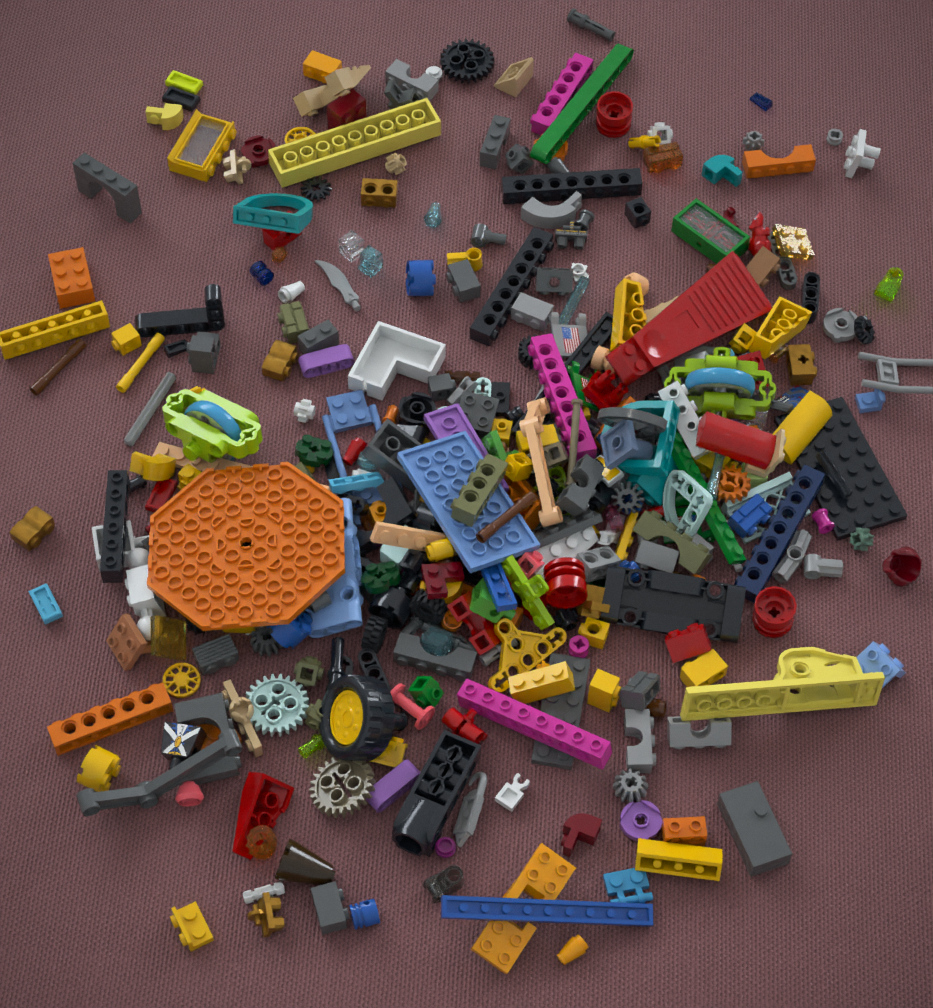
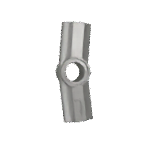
(797, 549)

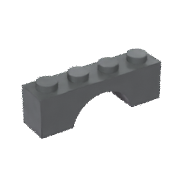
(457, 664)

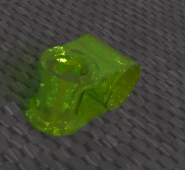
(889, 284)

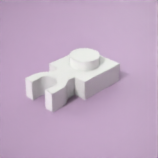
(510, 794)

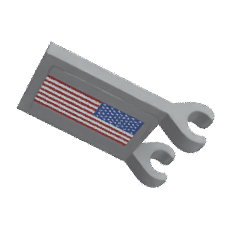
(568, 336)

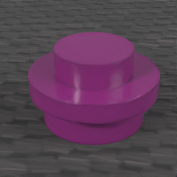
(445, 847)

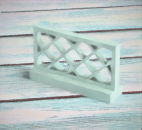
(764, 490)

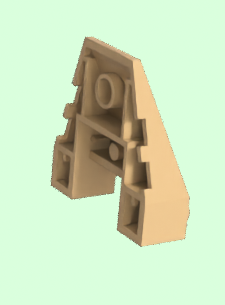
(338, 84)

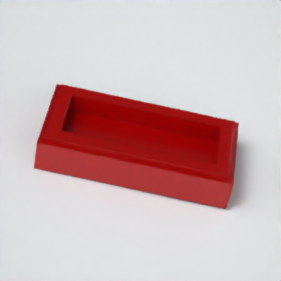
(161, 494)

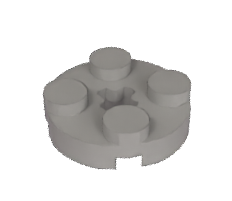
(838, 333)

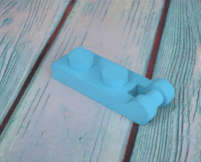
(355, 482)

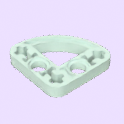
(695, 500)

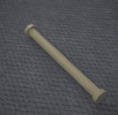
(577, 403)

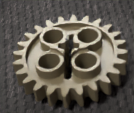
(327, 790)

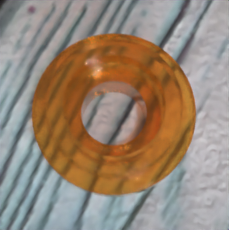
(279, 254)

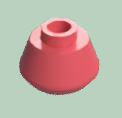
(189, 794)

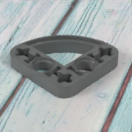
(644, 423)

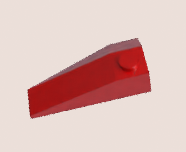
(260, 804)

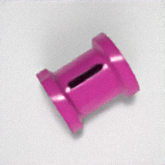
(823, 521)

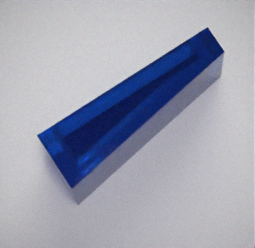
(761, 101)

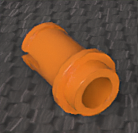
(391, 414)

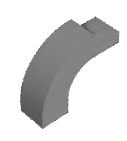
(551, 216)

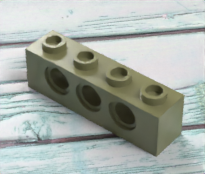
(479, 489)

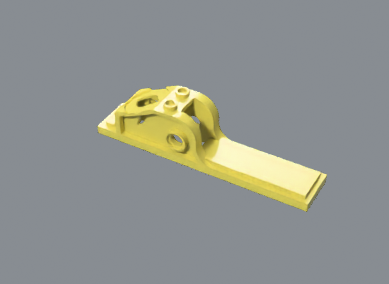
(798, 669)

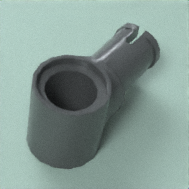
(482, 235)

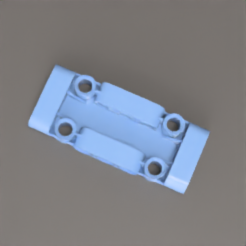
(343, 612)

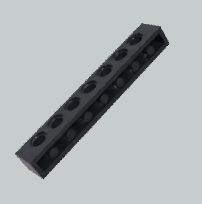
(563, 185)
(513, 282)

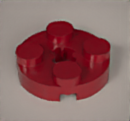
(250, 147)

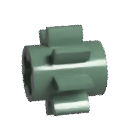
(861, 539)

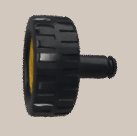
(359, 718)

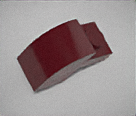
(582, 828)

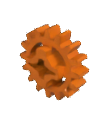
(730, 482)

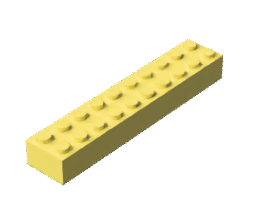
(354, 142)

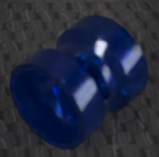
(261, 272)

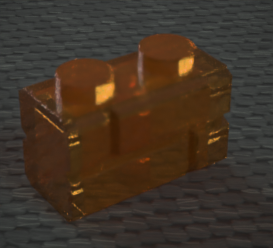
(663, 157)

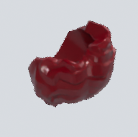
(903, 566)

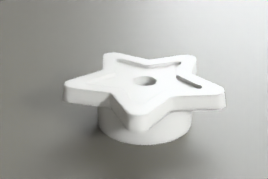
(578, 267)

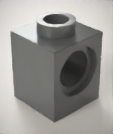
(441, 387)

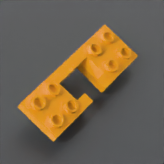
(540, 879)

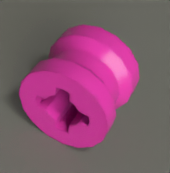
(579, 651)

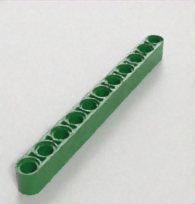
(581, 104)

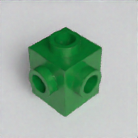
(426, 691)

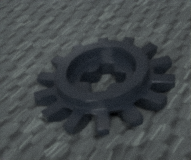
(308, 188)

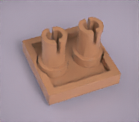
(127, 642)

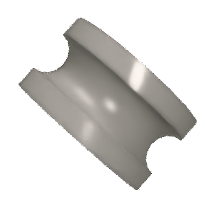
(833, 140)

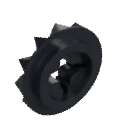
(860, 324)

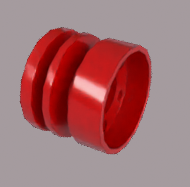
(614, 114)
(565, 582)
(774, 602)

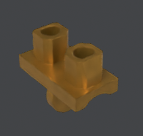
(263, 914)

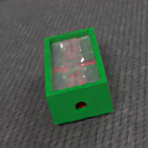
(709, 232)

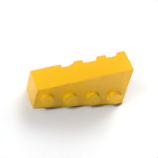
(779, 327)

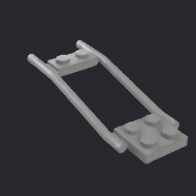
(888, 374)

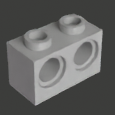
(597, 562)

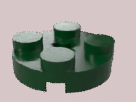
(322, 450)
(380, 577)

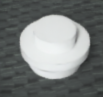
(434, 71)

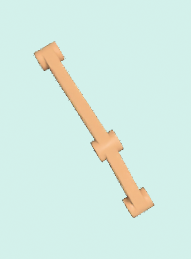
(531, 428)

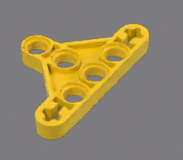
(528, 646)

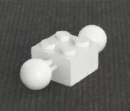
(140, 596)

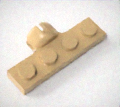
(242, 711)

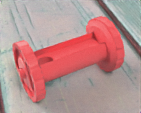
(423, 716)

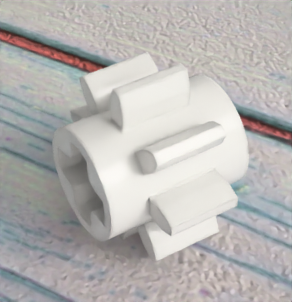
(304, 410)

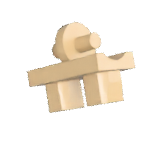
(238, 167)

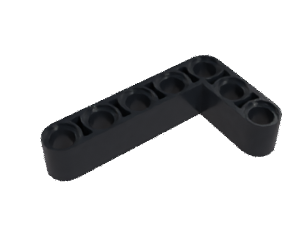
(185, 320)

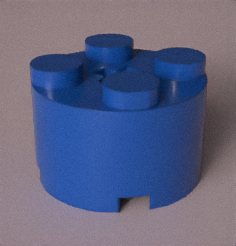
(420, 278)
(293, 633)

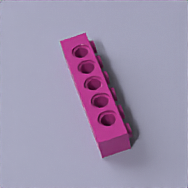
(563, 90)

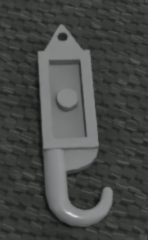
(470, 809)

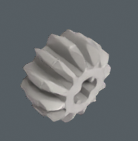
(623, 783)

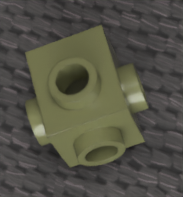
(304, 676)
(313, 718)

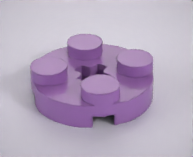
(638, 810)

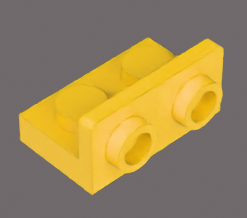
(393, 753)
(192, 925)

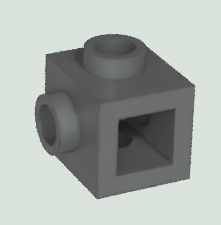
(519, 158)

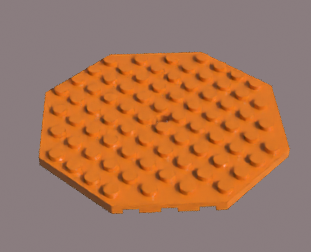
(219, 584)

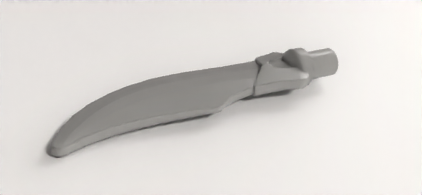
(340, 282)

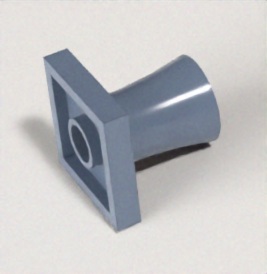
(621, 444)

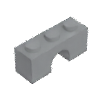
(425, 85)
(639, 725)
(715, 734)

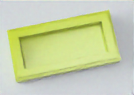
(184, 82)

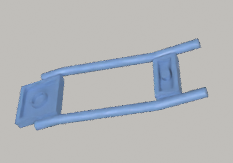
(348, 413)

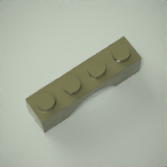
(692, 556)

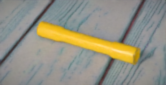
(128, 378)

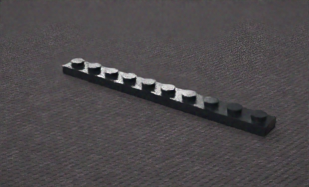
(583, 354)

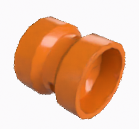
(449, 619)

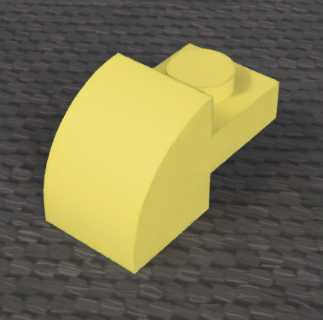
(168, 117)

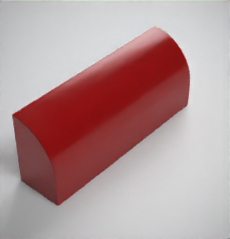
(735, 440)

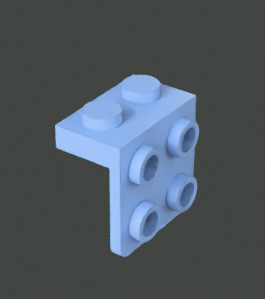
(877, 659)

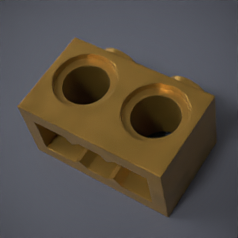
(379, 192)

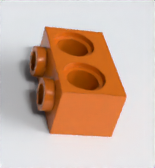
(684, 830)

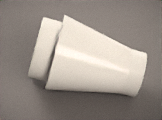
(290, 292)

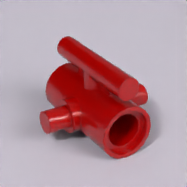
(463, 725)

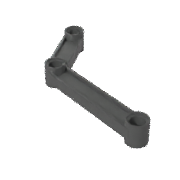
(148, 792)

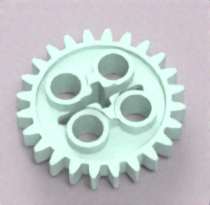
(277, 704)

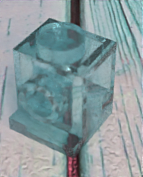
(370, 261)

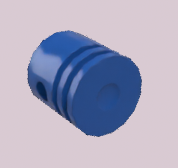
(364, 914)

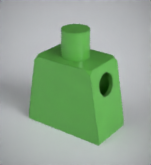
(483, 604)

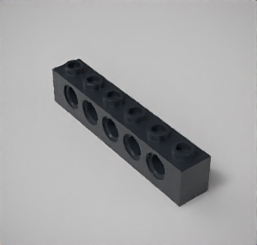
(115, 526)

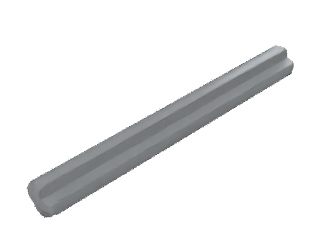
(149, 409)

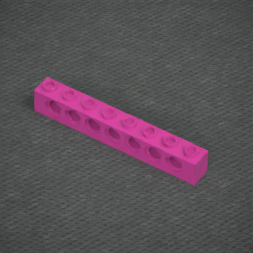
(560, 393)
(535, 724)

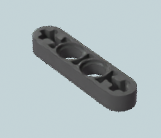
(782, 274)

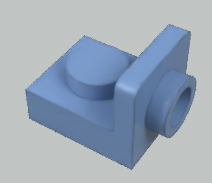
(870, 401)

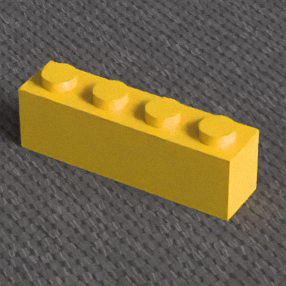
(678, 859)

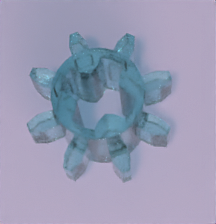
(366, 464)

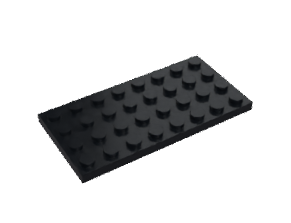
(872, 497)

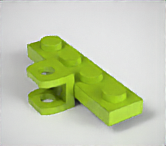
(529, 592)

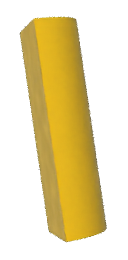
(804, 424)

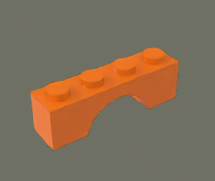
(758, 164)

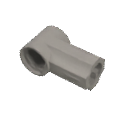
(816, 567)

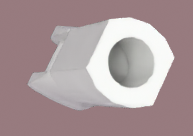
(608, 537)

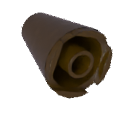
(303, 866)

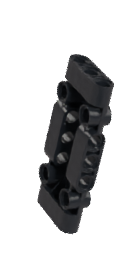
(672, 602)

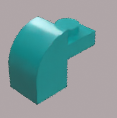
(722, 167)

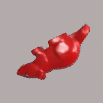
(759, 235)

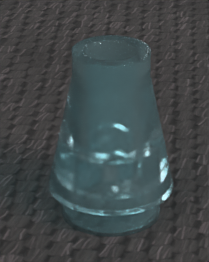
(433, 216)

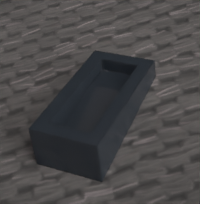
(175, 348)

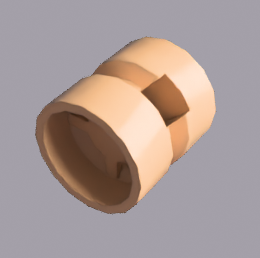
(599, 361)

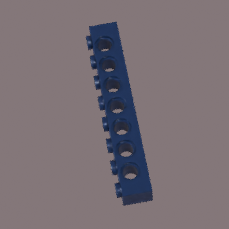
(813, 481)

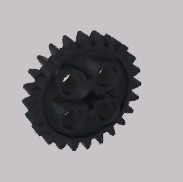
(467, 61)

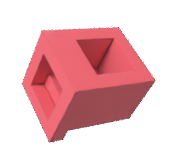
(535, 559)

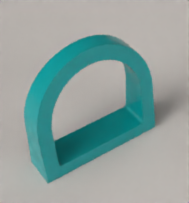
(250, 212)
(660, 465)

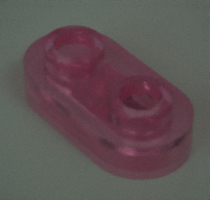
(614, 518)

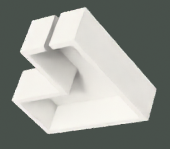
(393, 352)

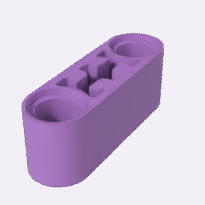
(326, 361)
(393, 785)

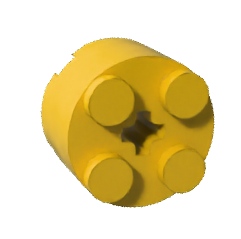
(98, 769)

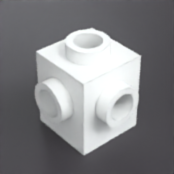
(666, 132)

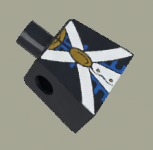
(181, 742)

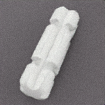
(277, 888)

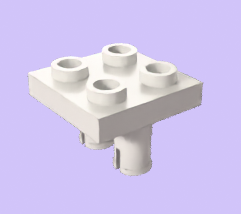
(855, 154)

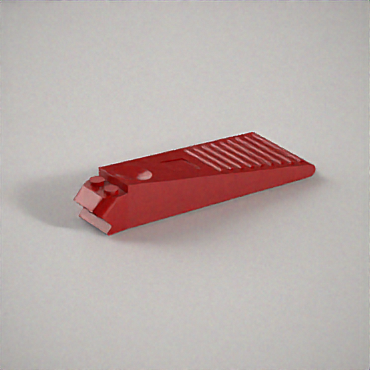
(701, 314)

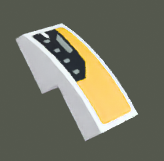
(609, 476)

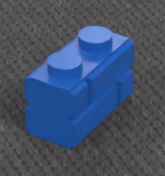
(749, 516)

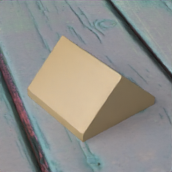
(515, 77)

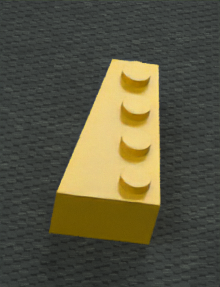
(627, 312)

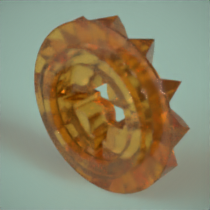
(263, 833)

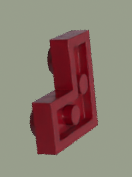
(437, 575)

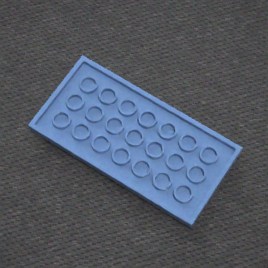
(438, 474)

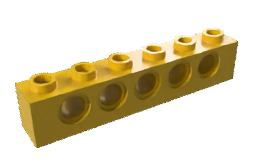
(53, 330)

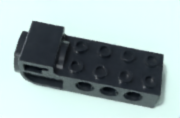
(435, 794)

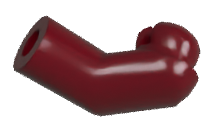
(729, 215)

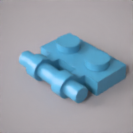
(625, 882)

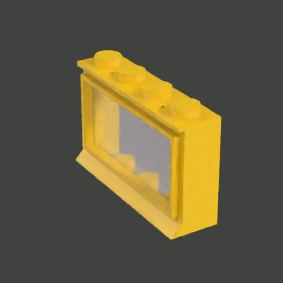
(201, 146)

